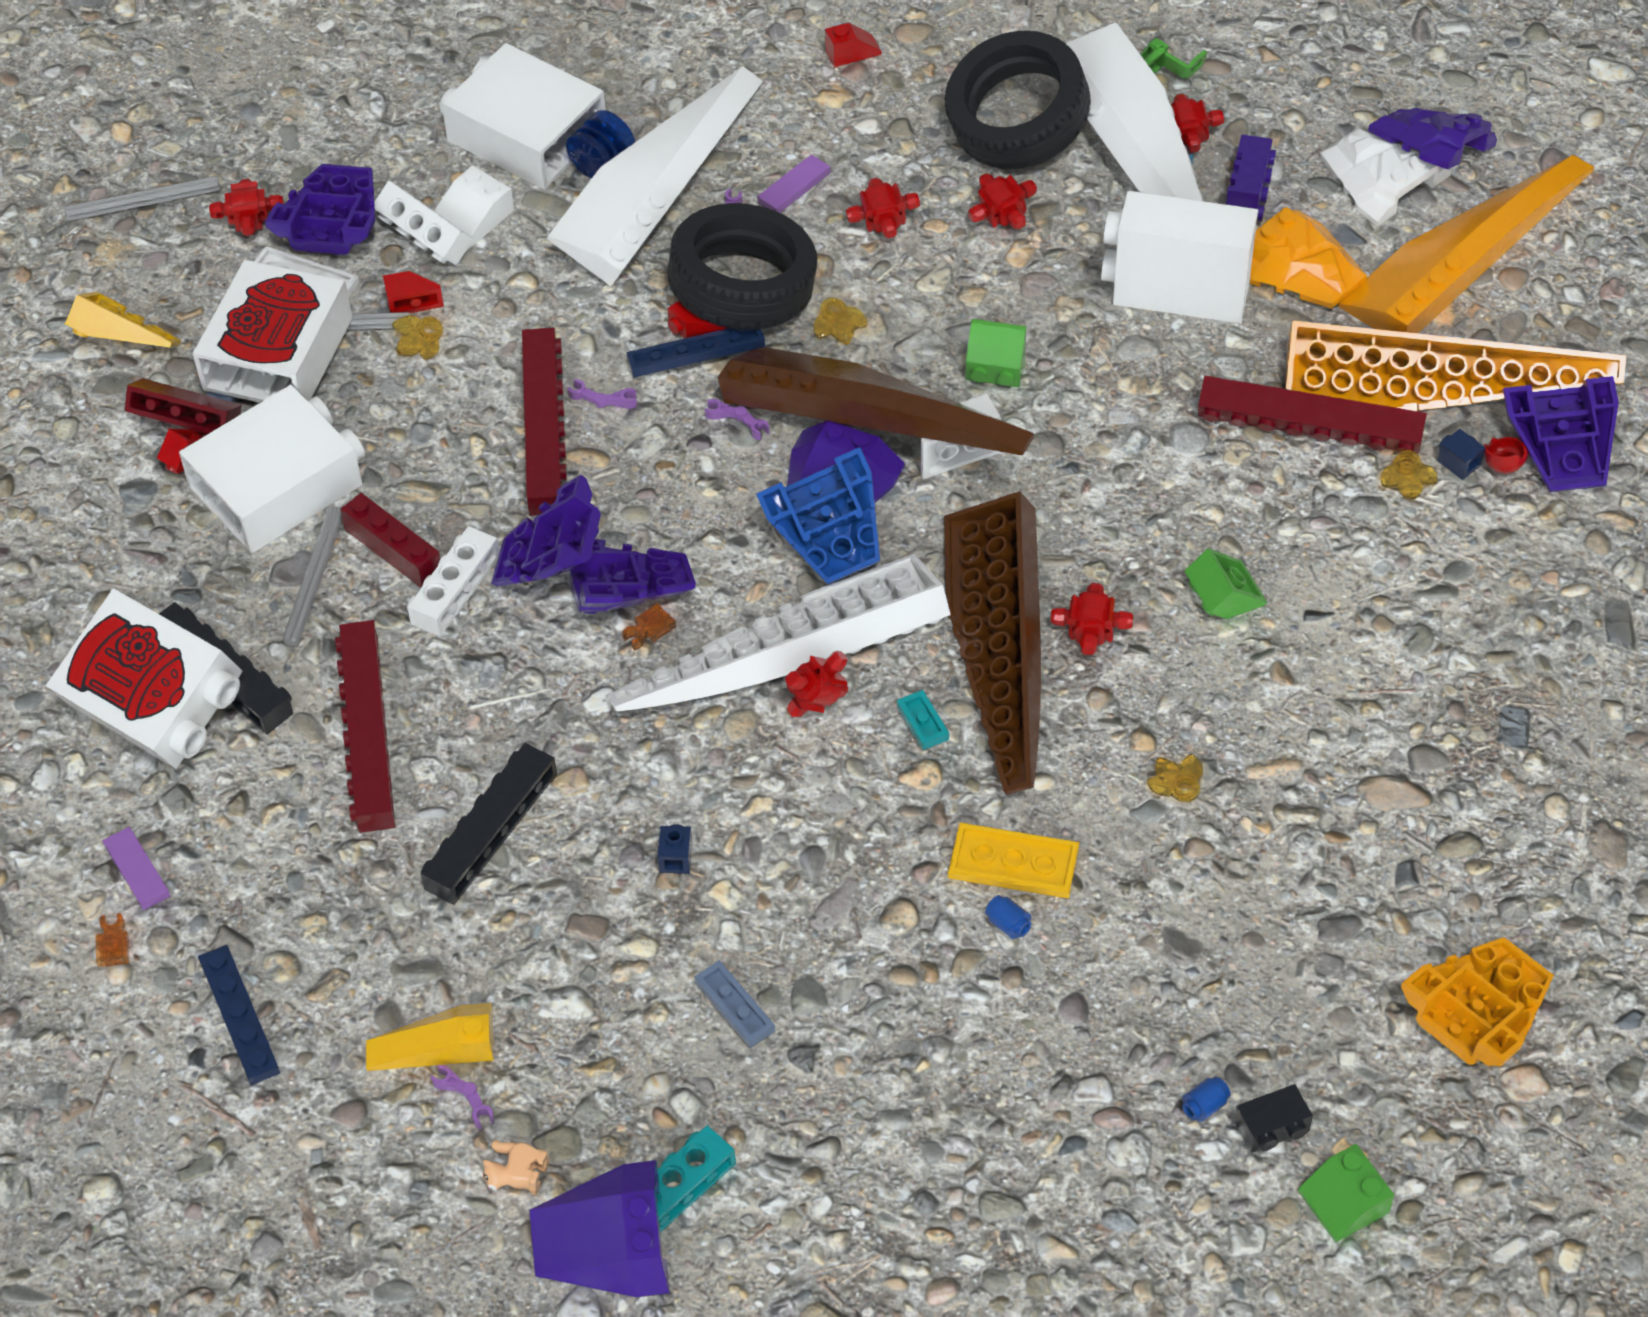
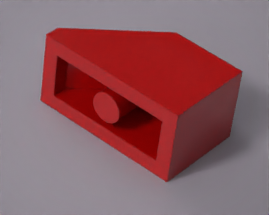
(849, 44)
(411, 292)
(686, 323)
(173, 443)

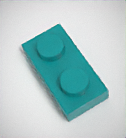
(923, 719)

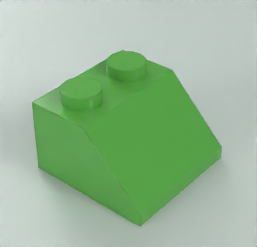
(996, 353)
(1224, 585)
(1347, 1193)

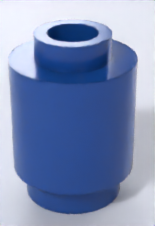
(1008, 916)
(1205, 1099)

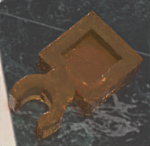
(650, 624)
(113, 945)

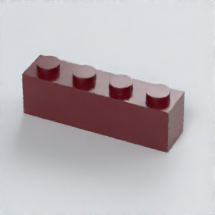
(179, 406)
(390, 539)

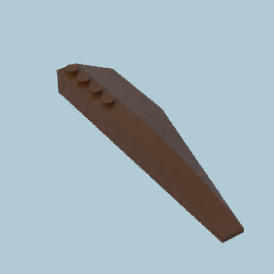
(860, 397)
(997, 625)

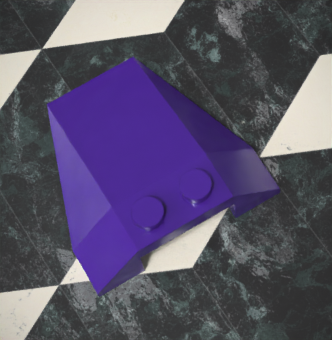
(1567, 431)
(827, 440)
(604, 1234)

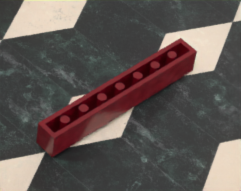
(1311, 415)
(543, 416)
(366, 727)

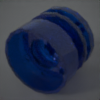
(598, 141)

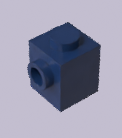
(1460, 453)
(675, 849)

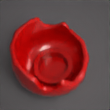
(1505, 454)

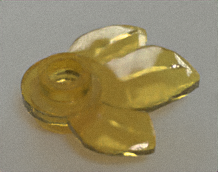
(838, 323)
(415, 339)
(1408, 475)
(1173, 777)

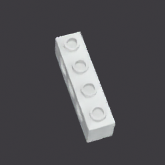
(452, 242)
(453, 581)

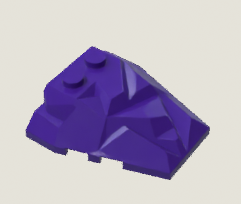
(1435, 134)
(328, 212)
(553, 541)
(628, 578)

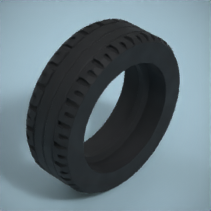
(1003, 58)
(735, 301)

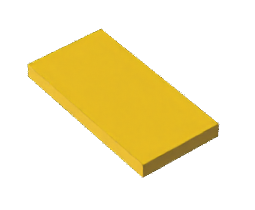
(1013, 860)

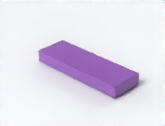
(794, 184)
(136, 868)

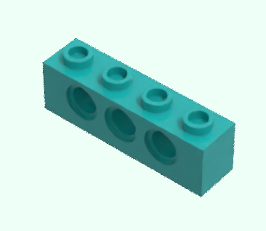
(694, 1181)

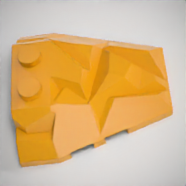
(1303, 258)
(1480, 1001)

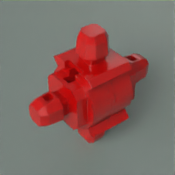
(1194, 121)
(1002, 201)
(245, 206)
(882, 207)
(1092, 618)
(817, 684)

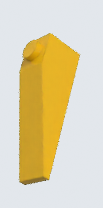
(106, 318)
(445, 1038)

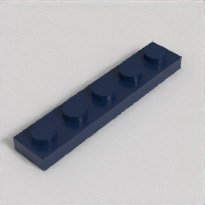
(693, 350)
(239, 1015)

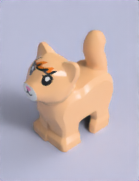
(520, 1167)

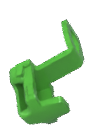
(1157, 56)

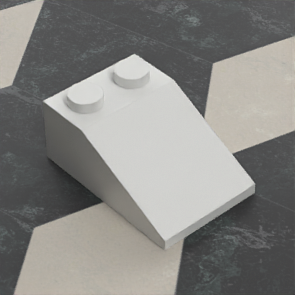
(476, 203)
(945, 456)

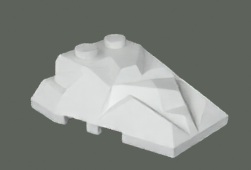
(1378, 172)

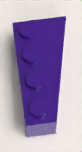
(1251, 174)

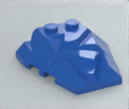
(828, 517)

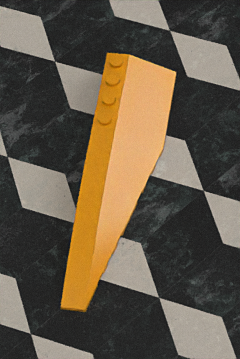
(1446, 260)
(1429, 370)

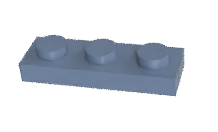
(734, 1004)

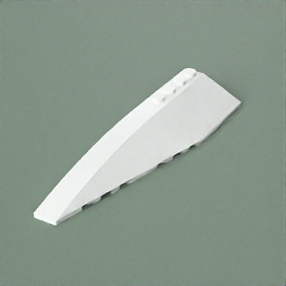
(1134, 115)
(645, 179)
(827, 620)

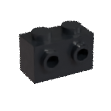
(1273, 1118)

